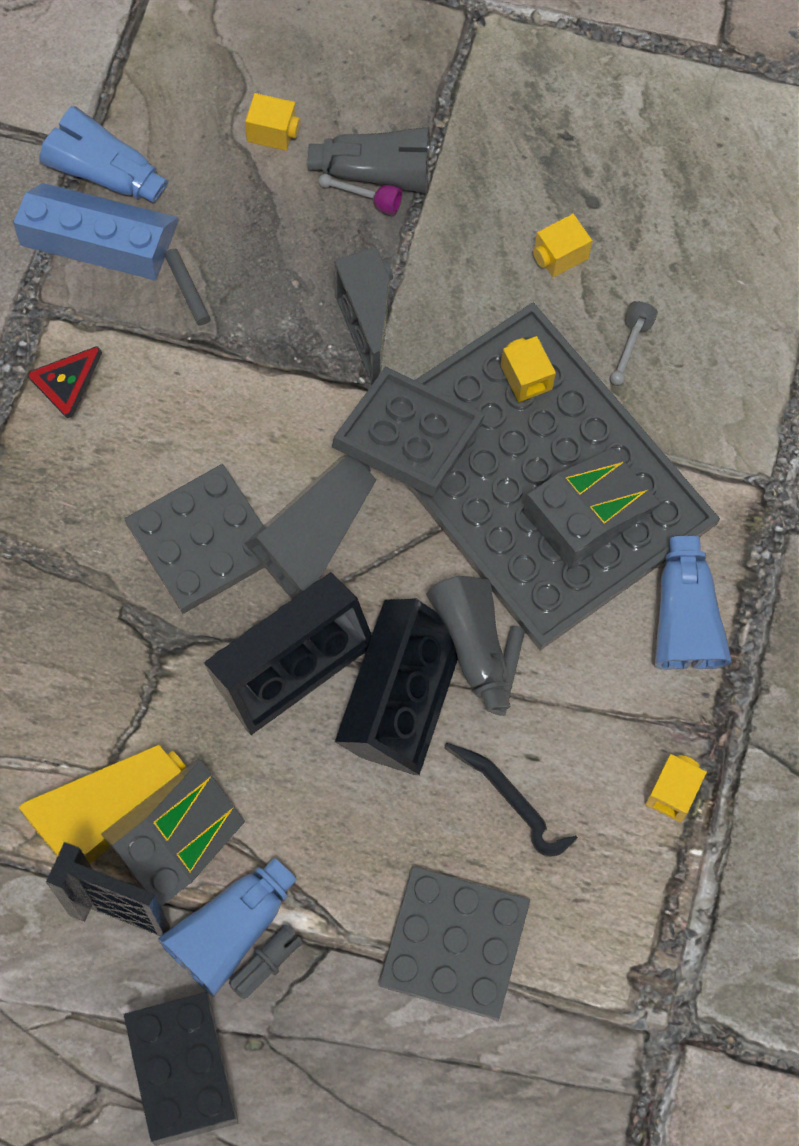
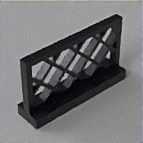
(84, 889)

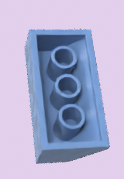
(94, 230)

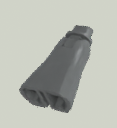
(379, 158)
(469, 617)

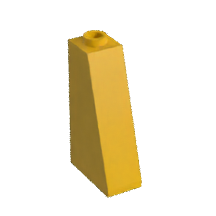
(93, 803)

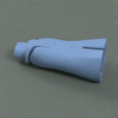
(94, 154)
(689, 611)
(226, 927)

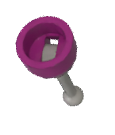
(386, 198)

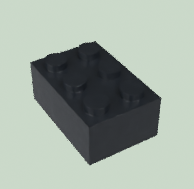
(180, 1069)

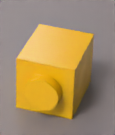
(271, 122)
(562, 245)
(527, 368)
(676, 787)

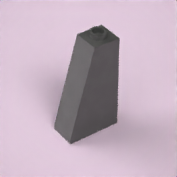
(309, 528)

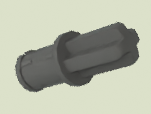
(265, 962)

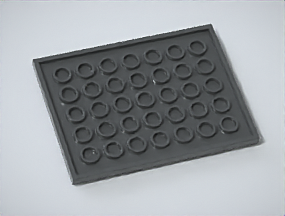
(525, 447)

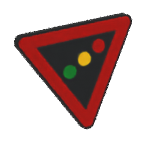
(66, 379)

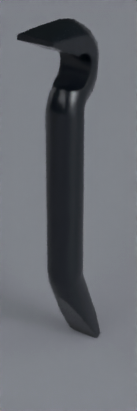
(514, 798)

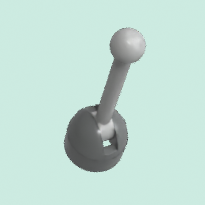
(640, 319)

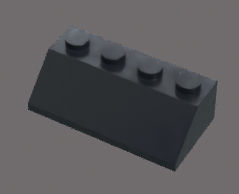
(290, 652)
(399, 687)

